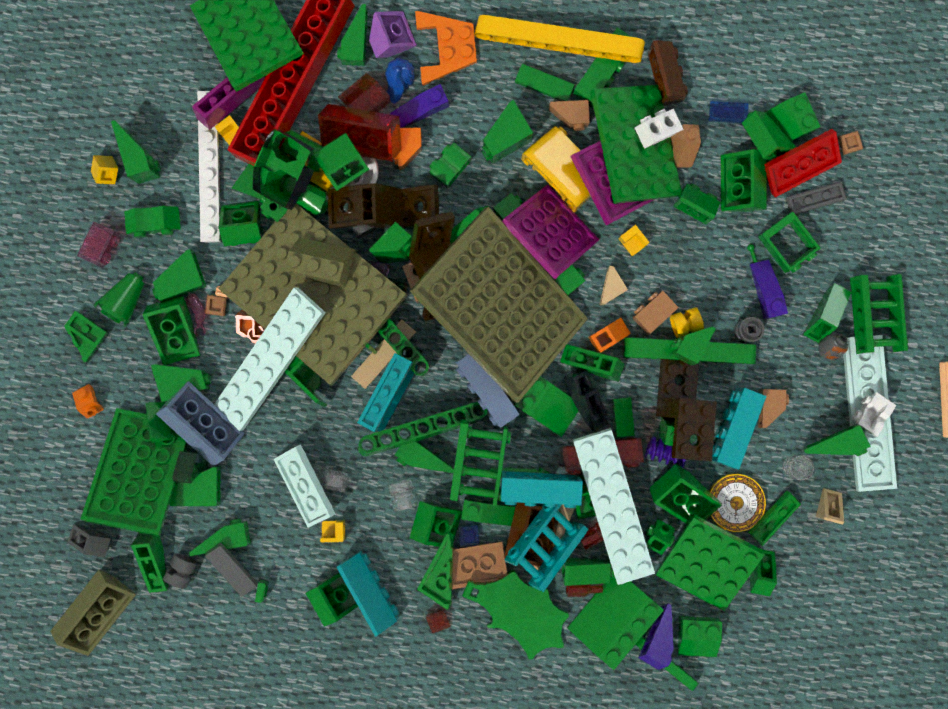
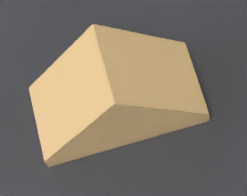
(612, 286)
(831, 506)

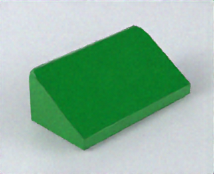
(623, 417)
(158, 429)

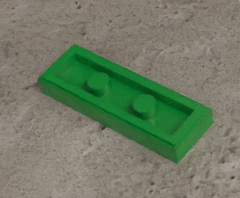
(544, 83)
(774, 518)

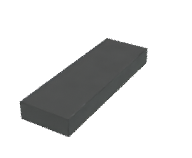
(816, 198)
(231, 569)

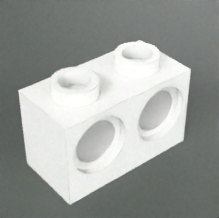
(658, 128)

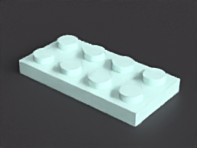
(304, 486)

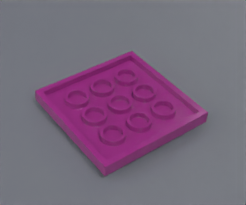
(593, 171)
(550, 231)

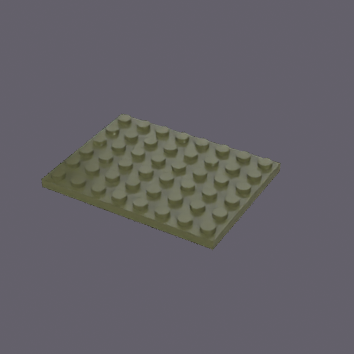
(499, 304)
(351, 311)

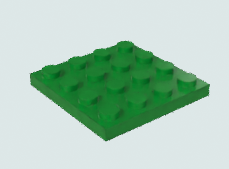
(709, 562)

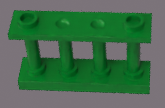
(862, 314)
(464, 451)

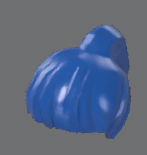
(399, 77)

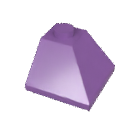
(390, 34)

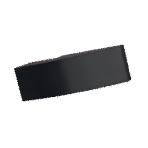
(586, 399)

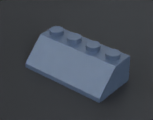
(490, 393)
(200, 424)

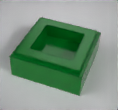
(261, 591)

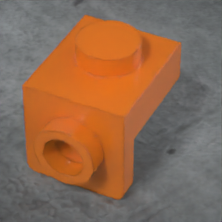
(86, 401)

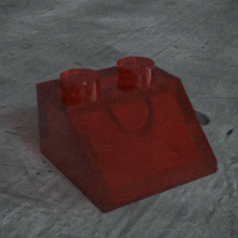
(365, 95)

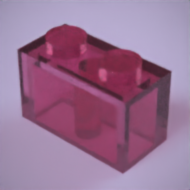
(99, 245)

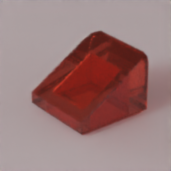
(438, 621)

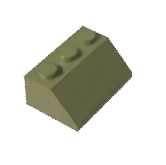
(319, 261)

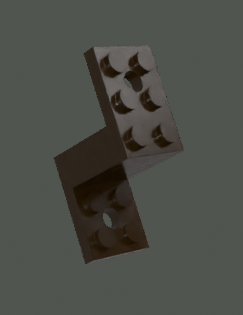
(381, 205)
(428, 243)
(690, 414)

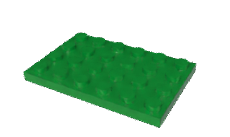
(246, 37)
(631, 169)
(133, 477)

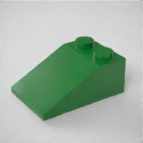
(137, 161)
(172, 330)
(548, 406)
(845, 442)
(683, 495)

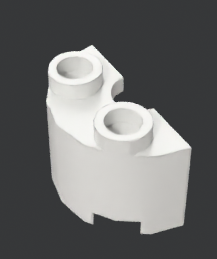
(873, 413)

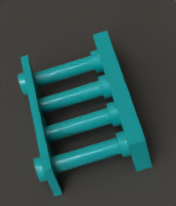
(387, 394)
(554, 561)

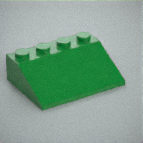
(615, 620)

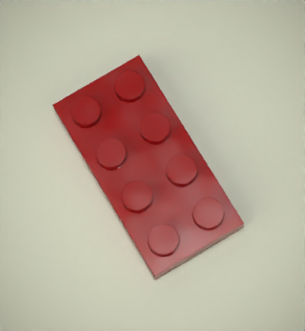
(803, 163)

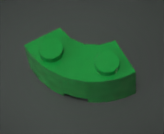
(152, 220)

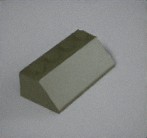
(92, 613)

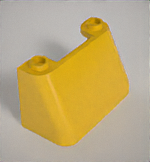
(553, 162)

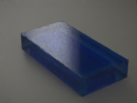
(727, 112)

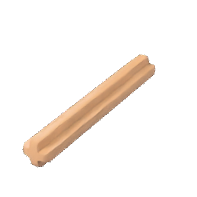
(944, 396)

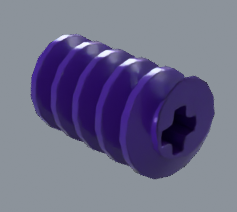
(659, 449)

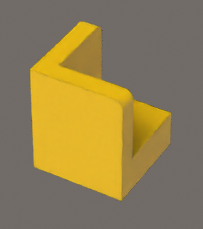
(227, 129)
(104, 169)
(633, 240)
(333, 531)

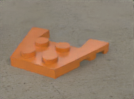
(455, 45)

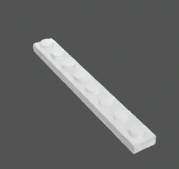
(209, 181)

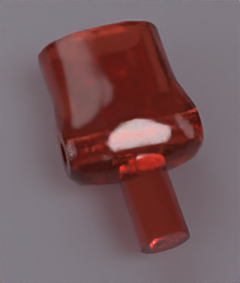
(582, 590)

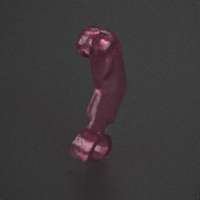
(199, 310)

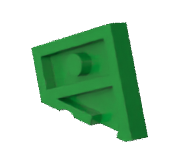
(85, 335)

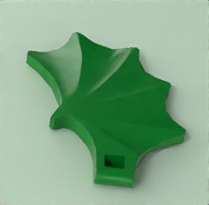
(520, 612)

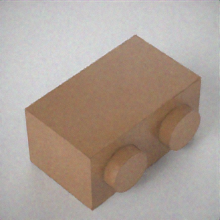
(654, 312)

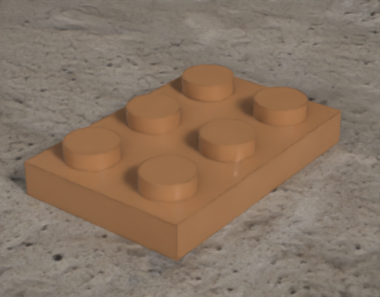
(478, 564)

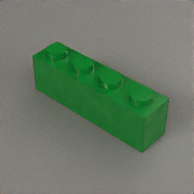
(599, 75)

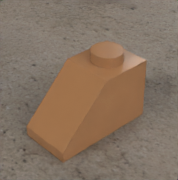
(572, 113)
(686, 145)
(773, 406)

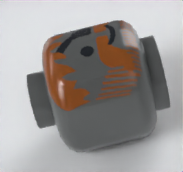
(833, 346)

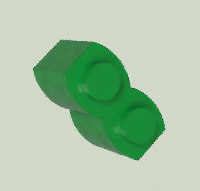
(450, 164)

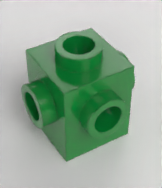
(276, 213)
(659, 536)

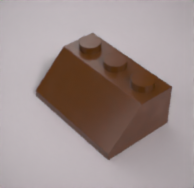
(666, 72)
(521, 520)

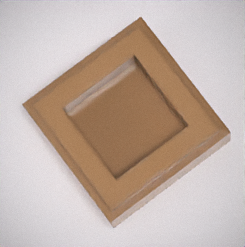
(850, 142)
(216, 305)

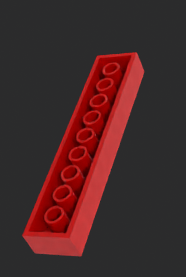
(288, 86)

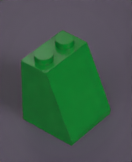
(507, 134)

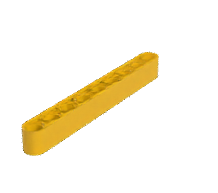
(560, 38)

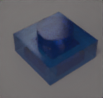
(468, 535)

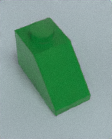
(764, 576)

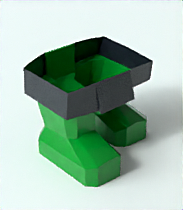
(283, 174)

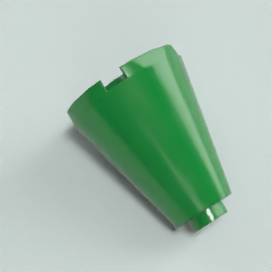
(122, 299)

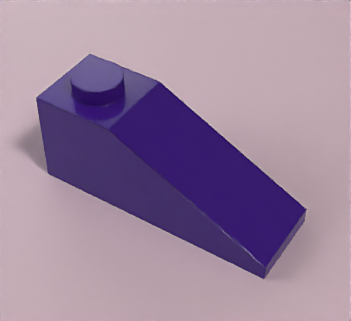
(422, 106)
(768, 290)
(659, 642)

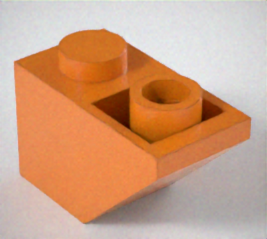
(410, 146)
(609, 335)

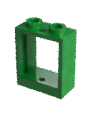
(803, 234)

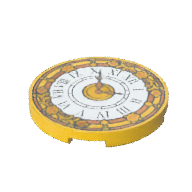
(741, 502)

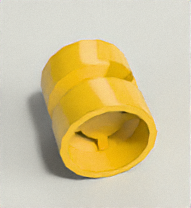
(687, 322)

